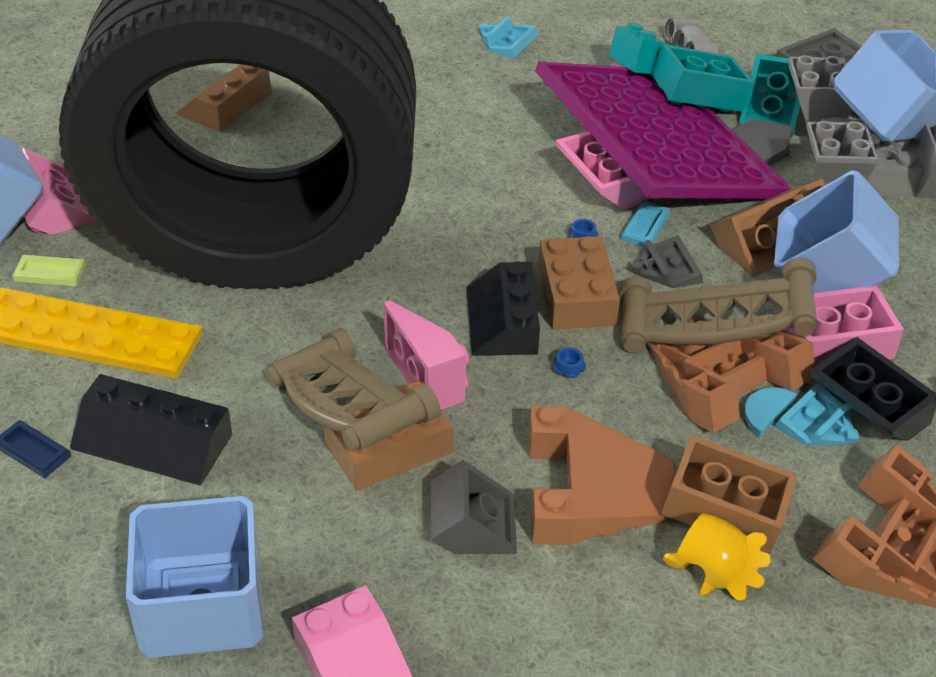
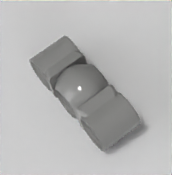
(687, 34)

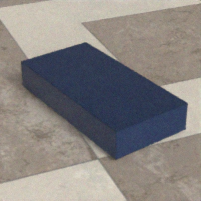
(33, 449)

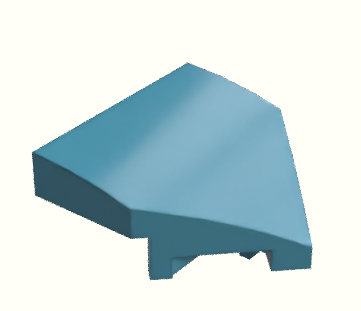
(507, 38)
(819, 420)

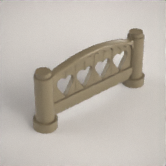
(791, 294)
(335, 357)

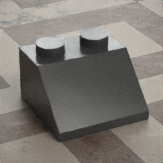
(472, 512)

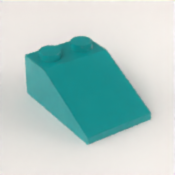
(635, 47)
(773, 93)

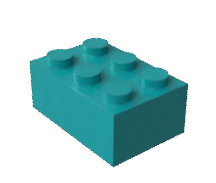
(702, 78)

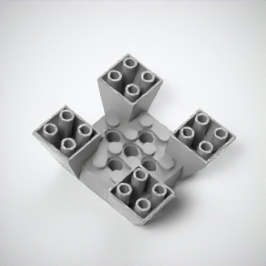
(847, 143)

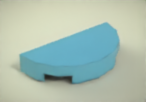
(766, 407)

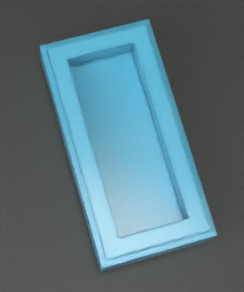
(645, 223)

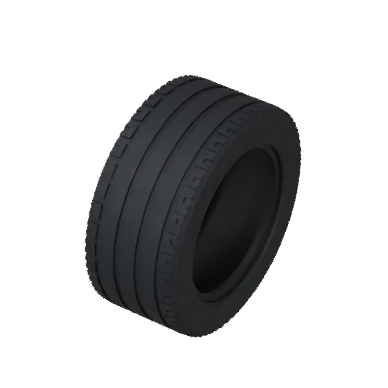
(223, 218)

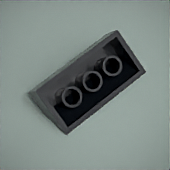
(151, 429)

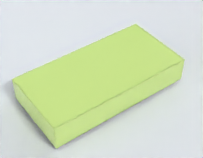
(49, 270)

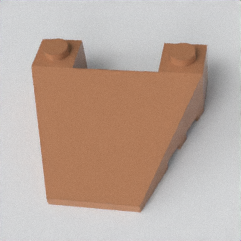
(713, 375)
(610, 479)
(902, 550)

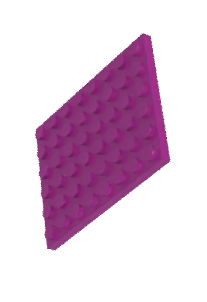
(659, 143)

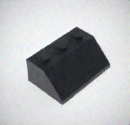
(504, 311)
(878, 389)

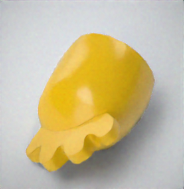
(724, 554)

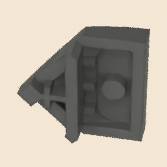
(766, 139)
(668, 264)

